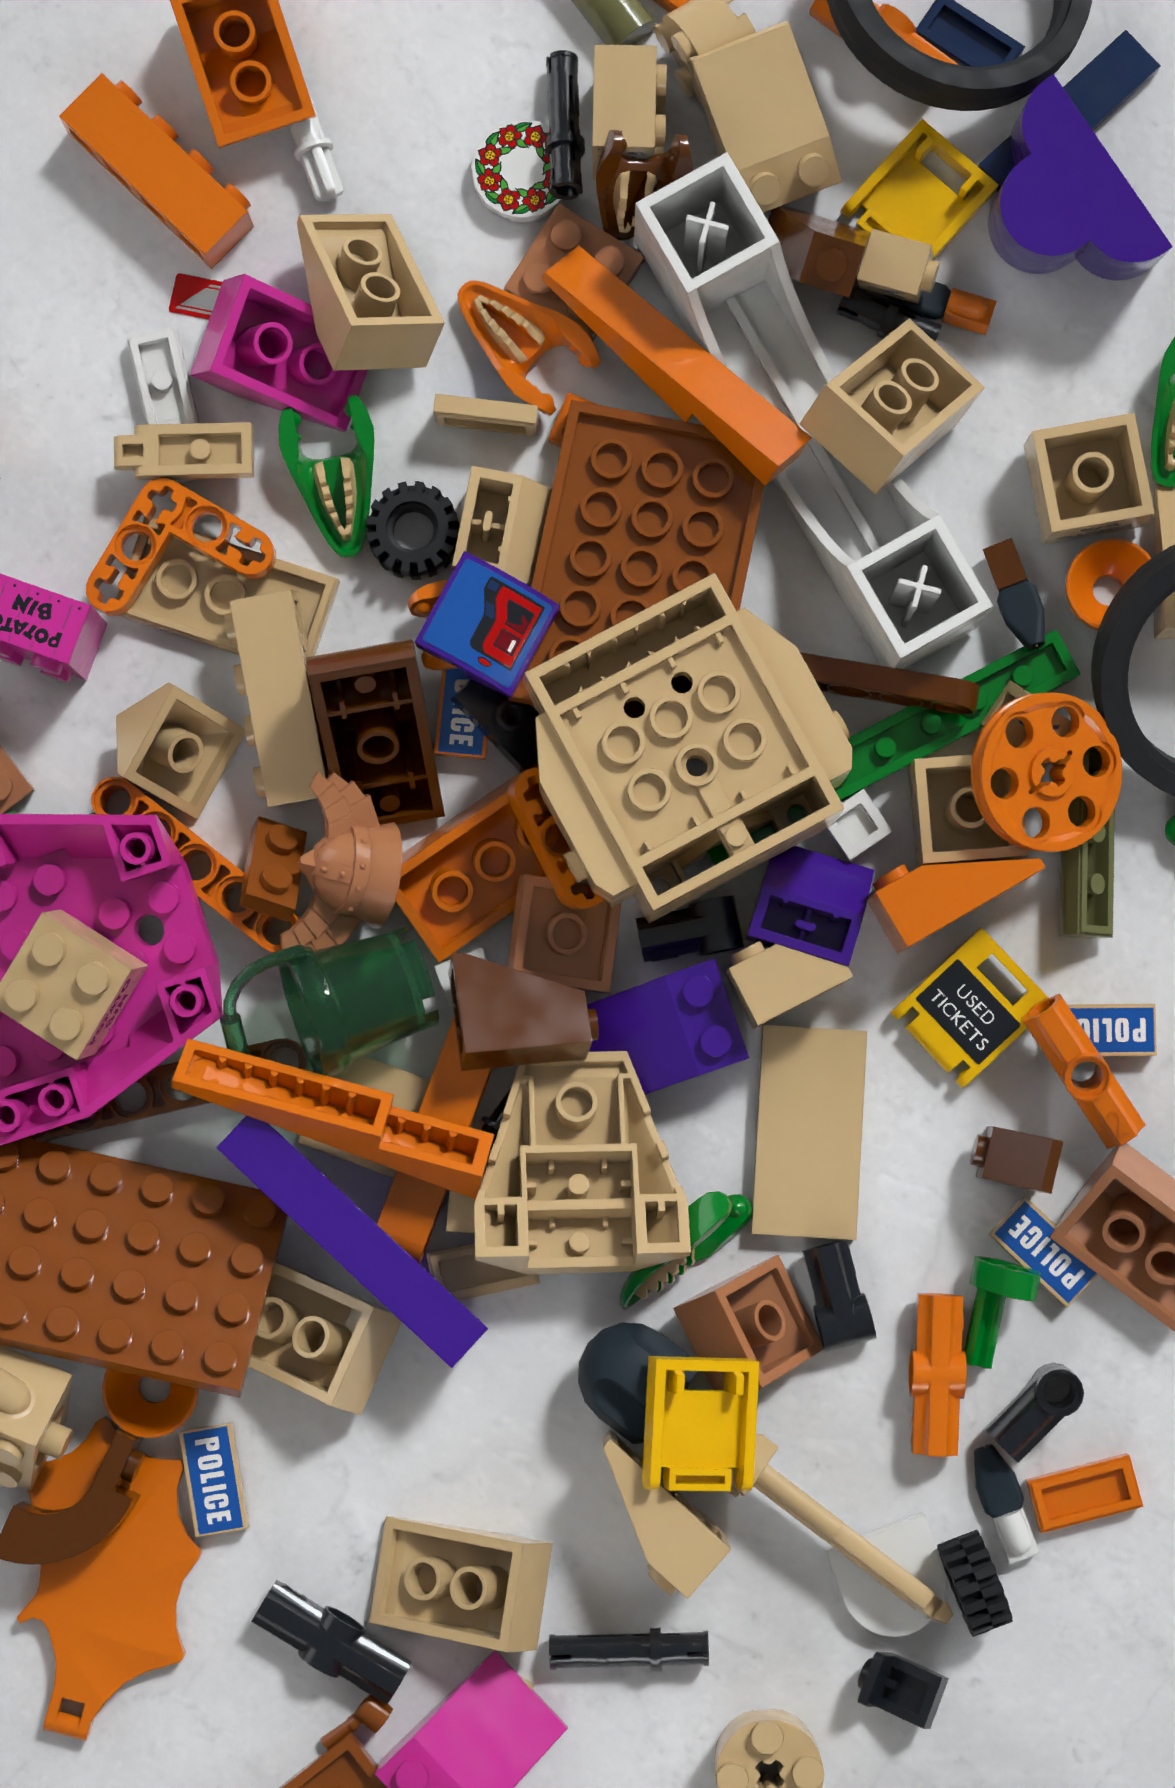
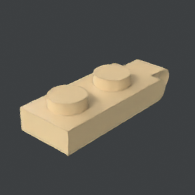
(187, 451)

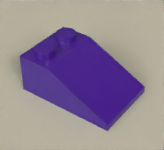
(672, 1027)

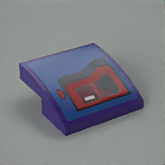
(487, 624)

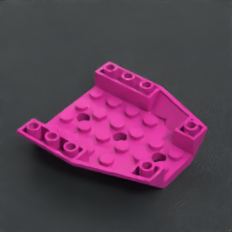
(109, 878)

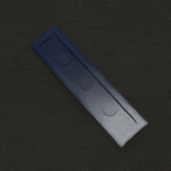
(1095, 92)

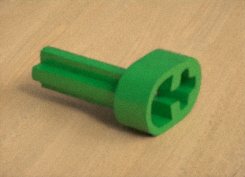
(994, 1282)

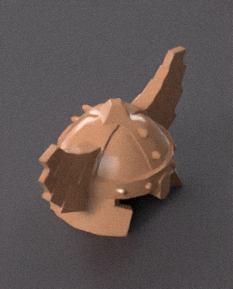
(349, 870)

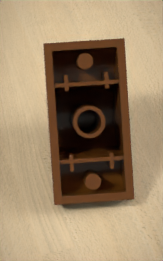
(378, 728)

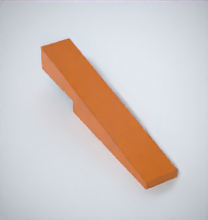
(678, 367)
(337, 1115)

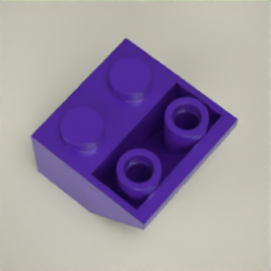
(811, 904)

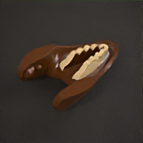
(627, 180)

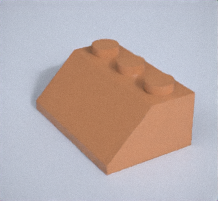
(1127, 1230)

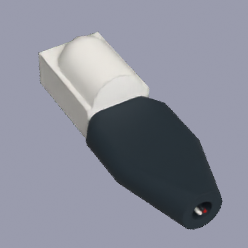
(1003, 1502)

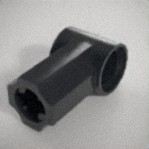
(703, 928)
(840, 1308)
(1031, 1416)

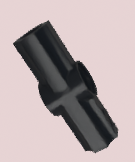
(332, 1642)

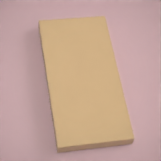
(193, 592)
(809, 1132)

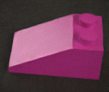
(269, 352)
(477, 1736)

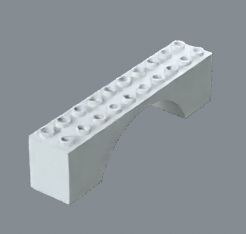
(739, 304)

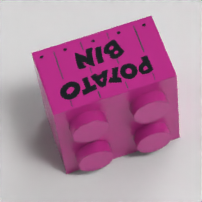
(48, 630)

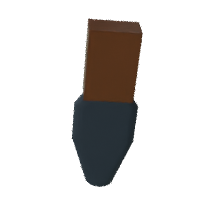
(1017, 597)

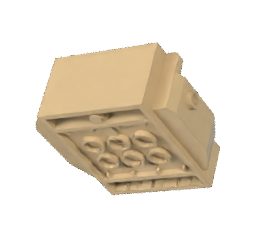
(624, 780)

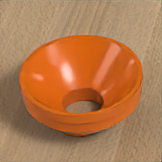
(1103, 558)
(140, 1416)

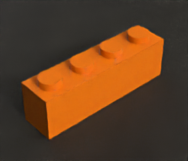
(157, 170)

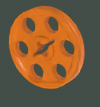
(1067, 774)

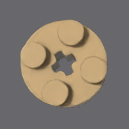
(697, 30)
(767, 1738)

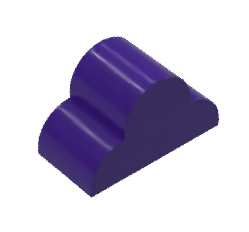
(1069, 198)

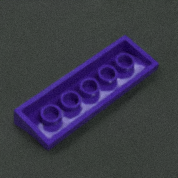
(352, 1239)

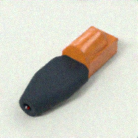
(954, 306)

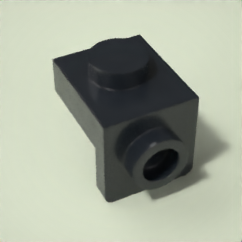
(901, 1688)

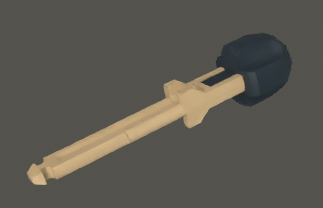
(615, 1388)

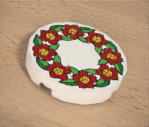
(514, 172)

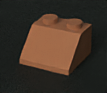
(751, 1318)

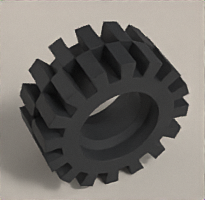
(395, 505)
(975, 1583)

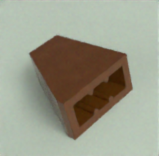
(819, 249)
(516, 1016)

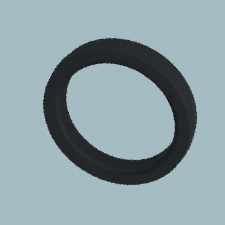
(949, 84)
(1111, 662)

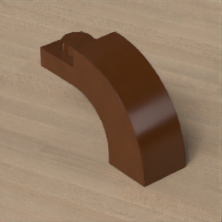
(49, 1536)

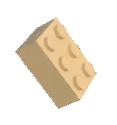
(891, 405)

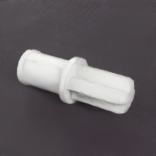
(315, 155)

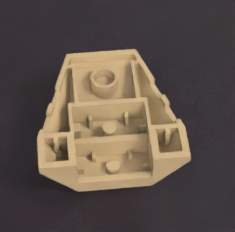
(579, 1175)

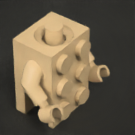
(31, 1416)

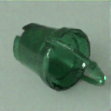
(343, 998)

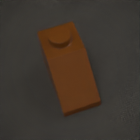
(1016, 1159)

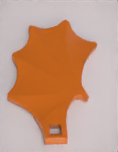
(116, 1602)

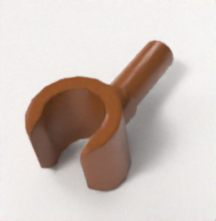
(370, 1713)

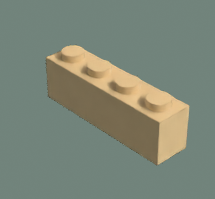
(278, 694)

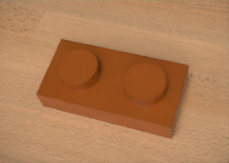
(272, 869)

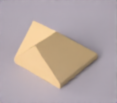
(175, 747)

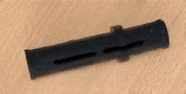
(564, 143)
(627, 1650)

